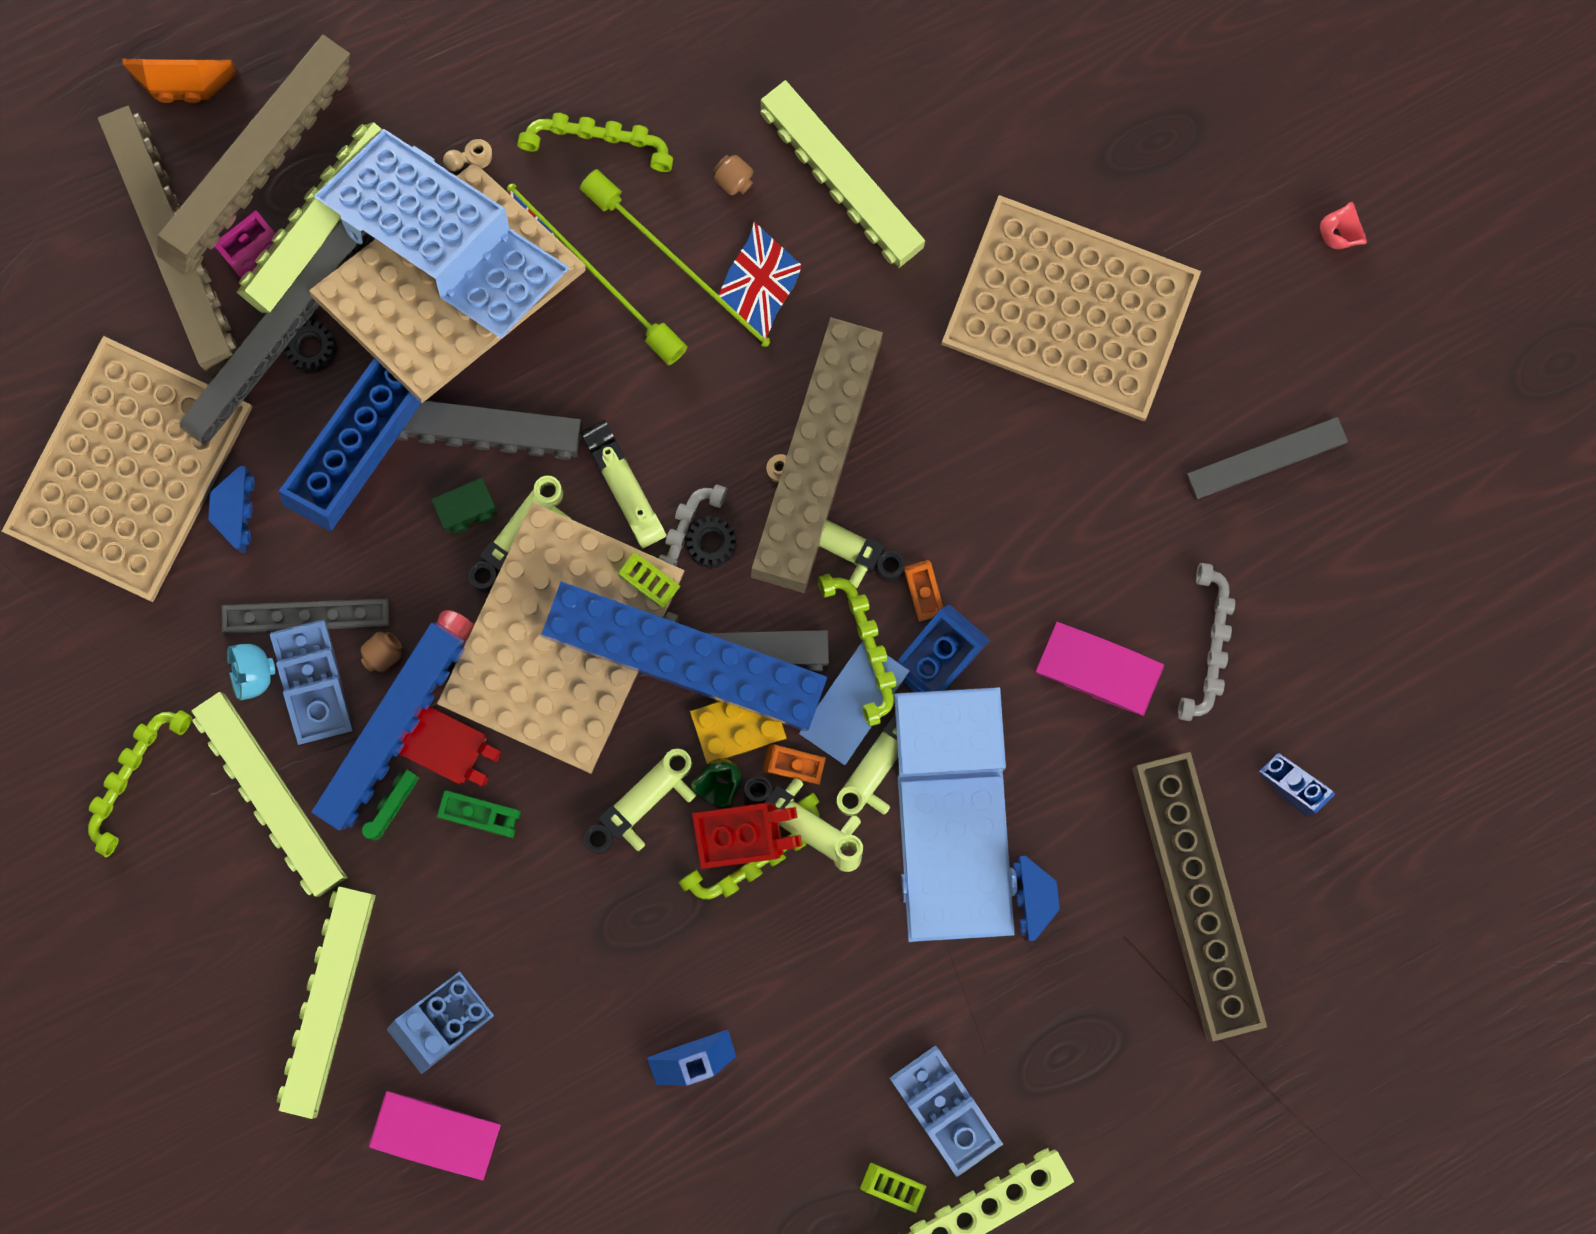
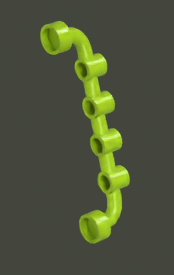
(586, 129)
(874, 654)
(117, 784)
(749, 870)

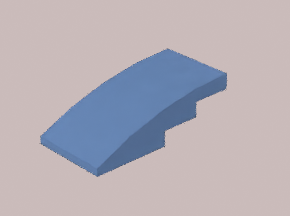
(311, 681)
(839, 717)
(946, 1111)

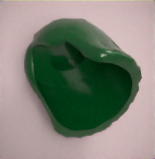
(714, 792)

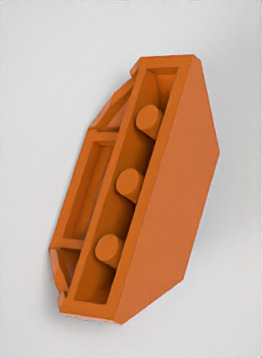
(181, 78)

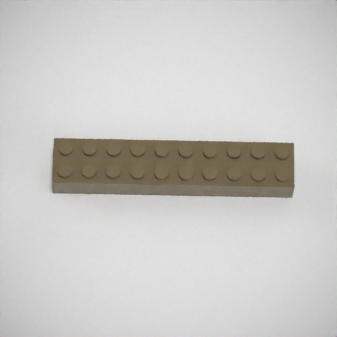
(253, 156)
(155, 207)
(816, 455)
(1199, 897)

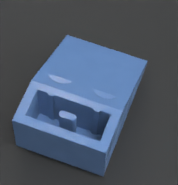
(439, 1022)

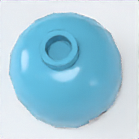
(250, 670)

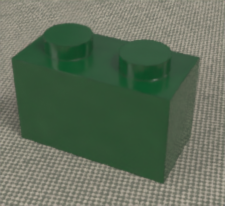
(465, 506)

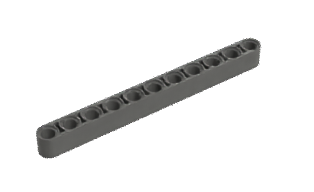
(267, 339)

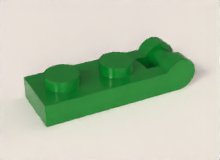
(390, 806)
(477, 813)

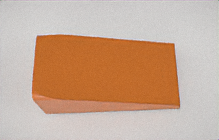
(923, 589)
(793, 764)

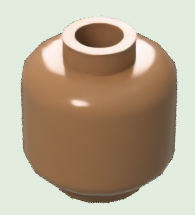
(733, 175)
(381, 652)

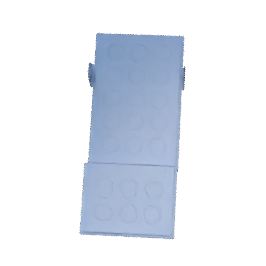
(443, 230)
(954, 815)

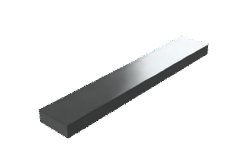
(1266, 458)
(280, 616)

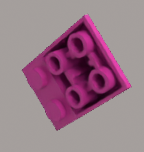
(245, 243)

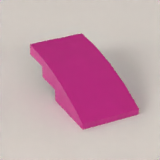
(1100, 668)
(434, 1135)

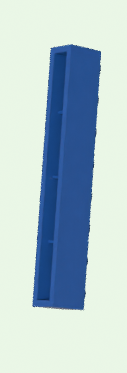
(388, 726)

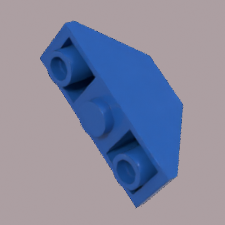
(231, 507)
(1296, 785)
(1037, 897)
(693, 1060)

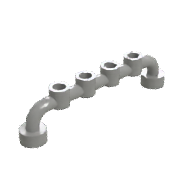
(686, 515)
(1219, 633)

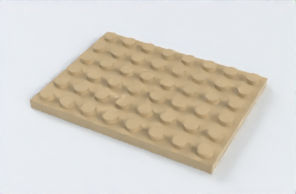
(1071, 308)
(399, 310)
(122, 473)
(535, 686)

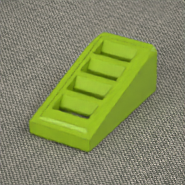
(645, 565)
(871, 1178)

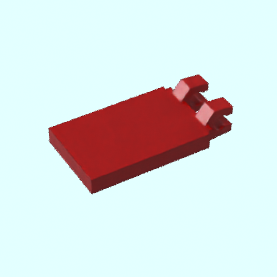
(447, 747)
(742, 834)

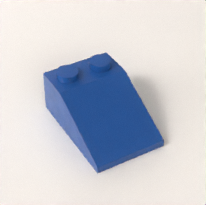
(942, 651)

